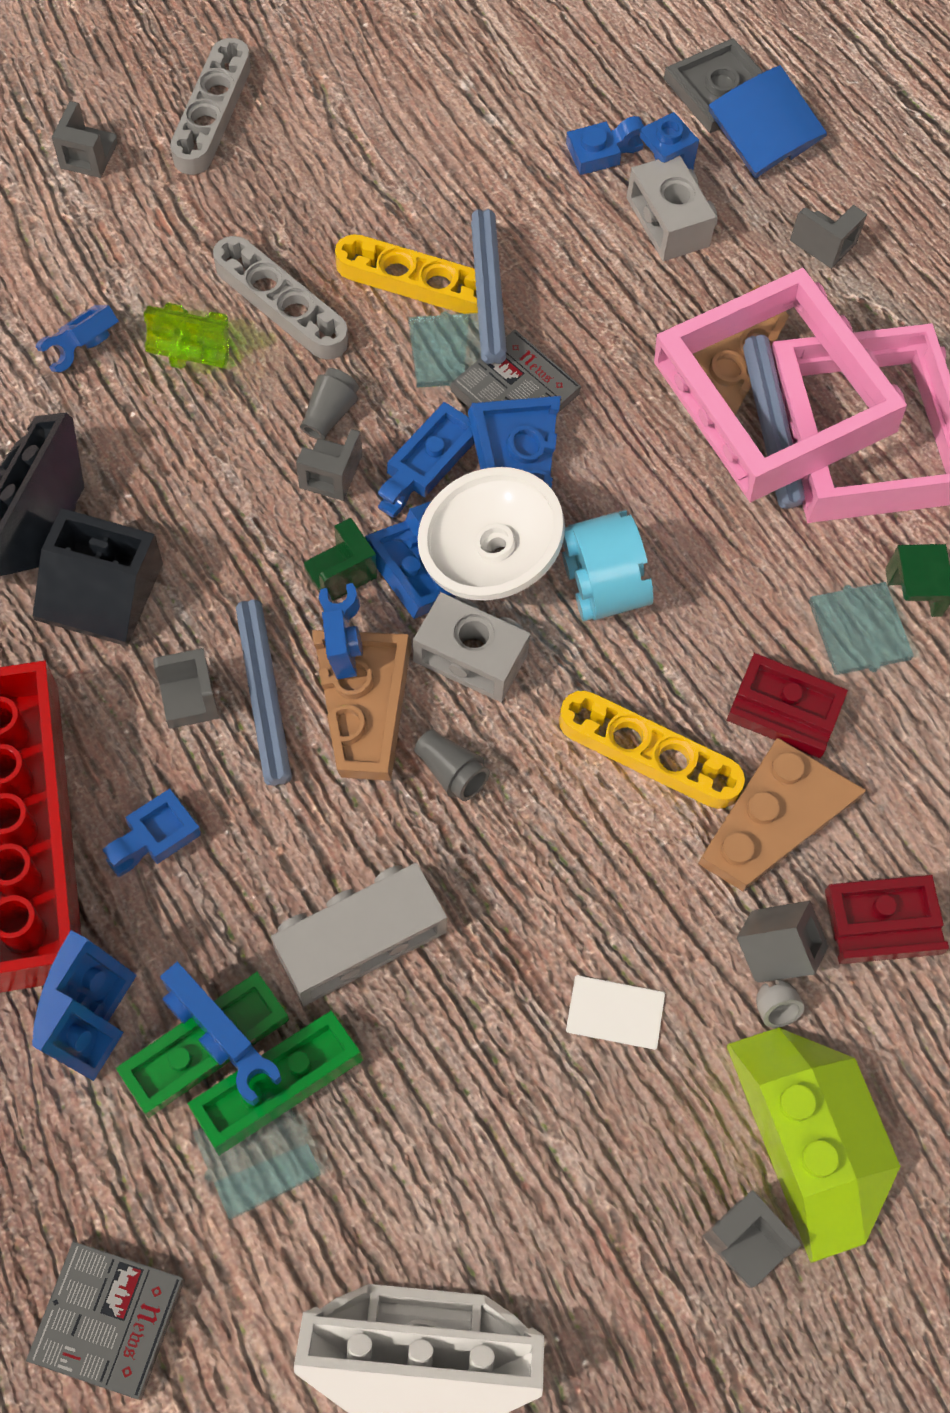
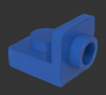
(669, 139)

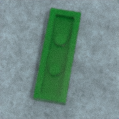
(180, 1061)
(305, 1066)

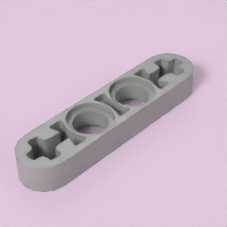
(207, 104)
(285, 293)

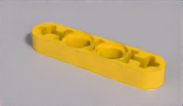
(414, 282)
(646, 756)

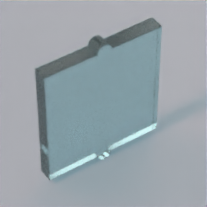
(443, 347)
(860, 628)
(260, 1165)

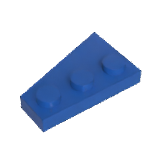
(516, 434)

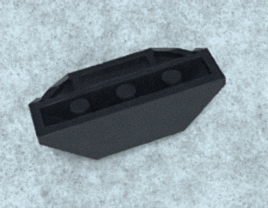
(35, 483)

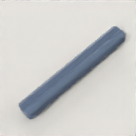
(488, 287)
(771, 410)
(263, 693)

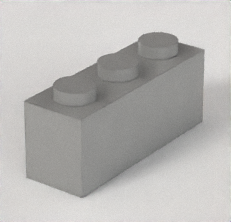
(359, 932)

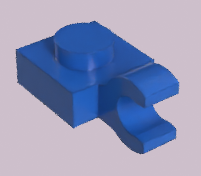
(600, 148)
(86, 329)
(341, 640)
(156, 829)

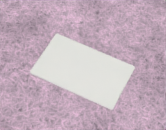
(615, 1012)

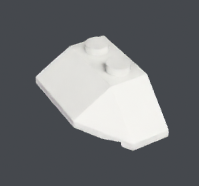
(419, 1352)

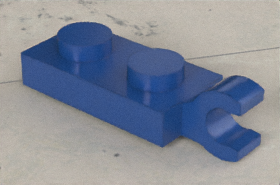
(426, 458)
(221, 1036)

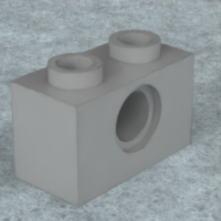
(671, 207)
(483, 669)

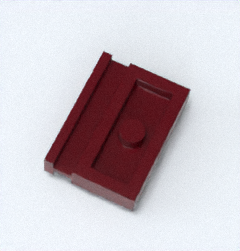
(787, 705)
(886, 919)

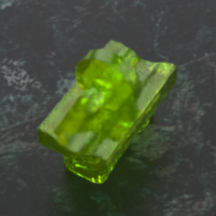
(187, 336)

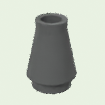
(330, 401)
(454, 767)

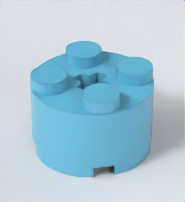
(607, 565)

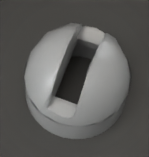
(779, 1004)

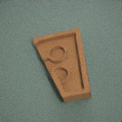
(726, 360)
(366, 707)
(775, 814)

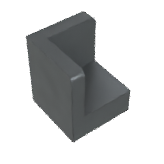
(82, 147)
(826, 238)
(330, 466)
(186, 688)
(783, 942)
(751, 1239)

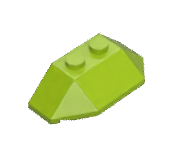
(818, 1136)

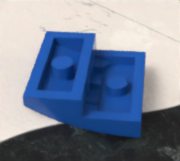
(767, 120)
(402, 566)
(77, 1005)

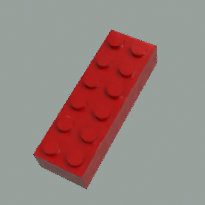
(35, 828)

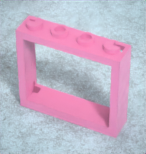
(891, 347)
(718, 423)

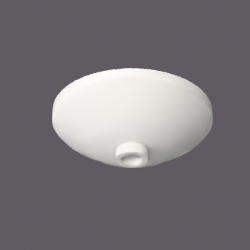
(486, 513)

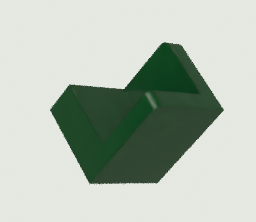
(343, 564)
(923, 574)

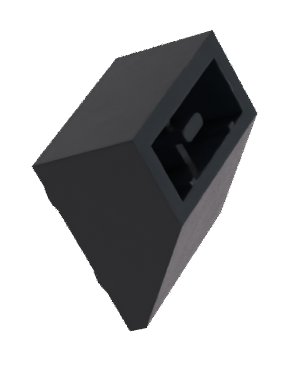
(95, 576)

